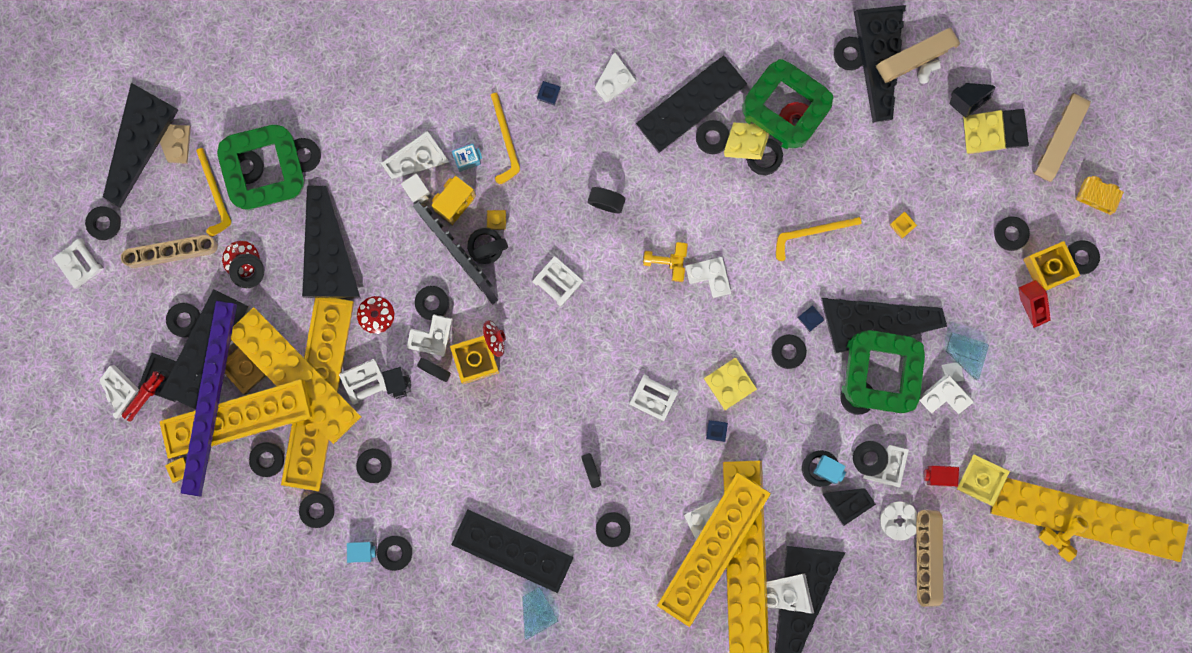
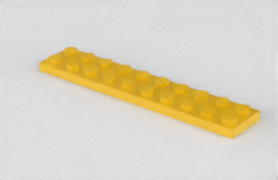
(326, 353)
(1106, 521)
(748, 576)

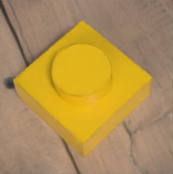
(496, 219)
(903, 225)
(176, 469)

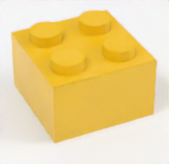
(453, 200)
(1052, 266)
(474, 360)

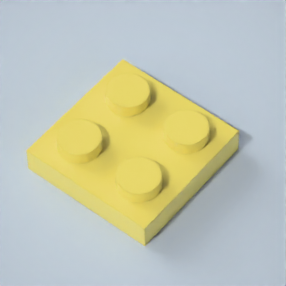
(984, 132)
(746, 141)
(730, 383)
(983, 480)

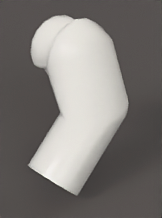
(925, 70)

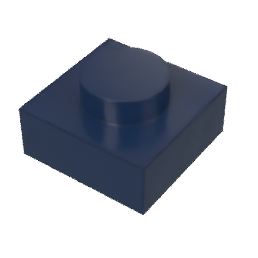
(548, 93)
(811, 318)
(716, 431)

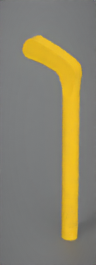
(515, 168)
(225, 220)
(783, 237)

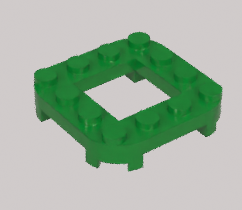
(772, 123)
(251, 140)
(857, 371)

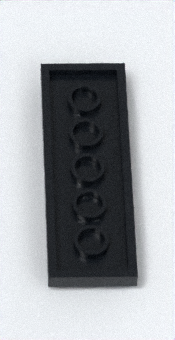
(691, 104)
(186, 375)
(512, 551)

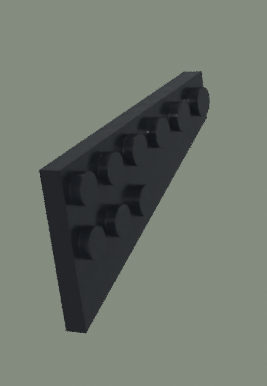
(879, 39)
(140, 131)
(457, 252)
(326, 261)
(850, 317)
(820, 568)

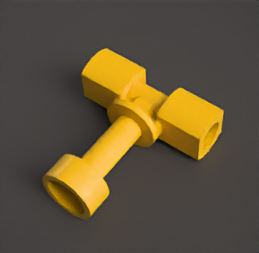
(675, 261)
(1062, 540)

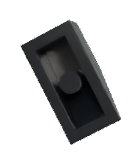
(970, 97)

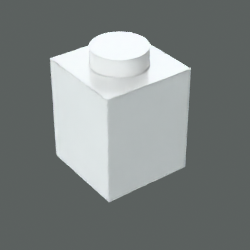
(416, 189)

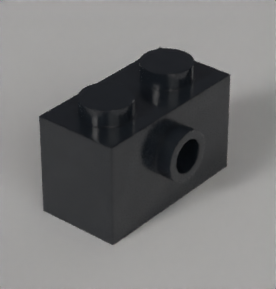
(397, 382)

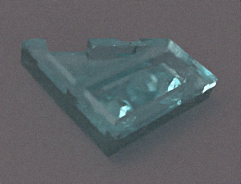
(967, 353)
(537, 613)

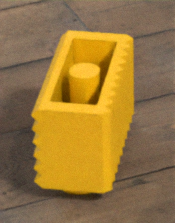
(1100, 195)

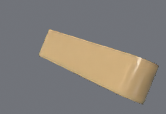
(917, 55)
(1062, 138)
(160, 251)
(929, 558)

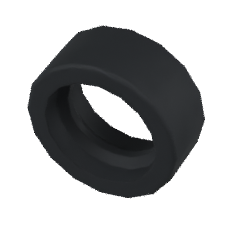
(769, 170)
(606, 200)
(470, 245)
(805, 468)

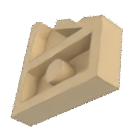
(176, 143)

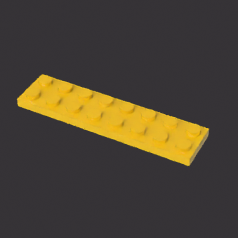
(285, 365)
(242, 417)
(713, 549)

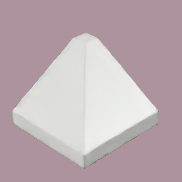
(953, 370)

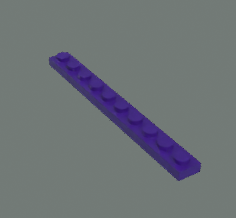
(208, 399)

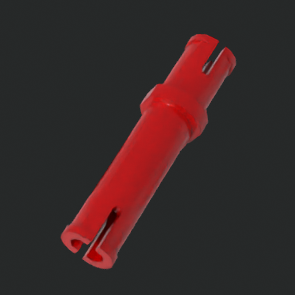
(147, 389)

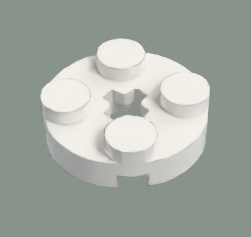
(891, 512)

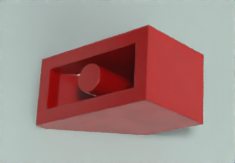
(1035, 303)
(942, 476)

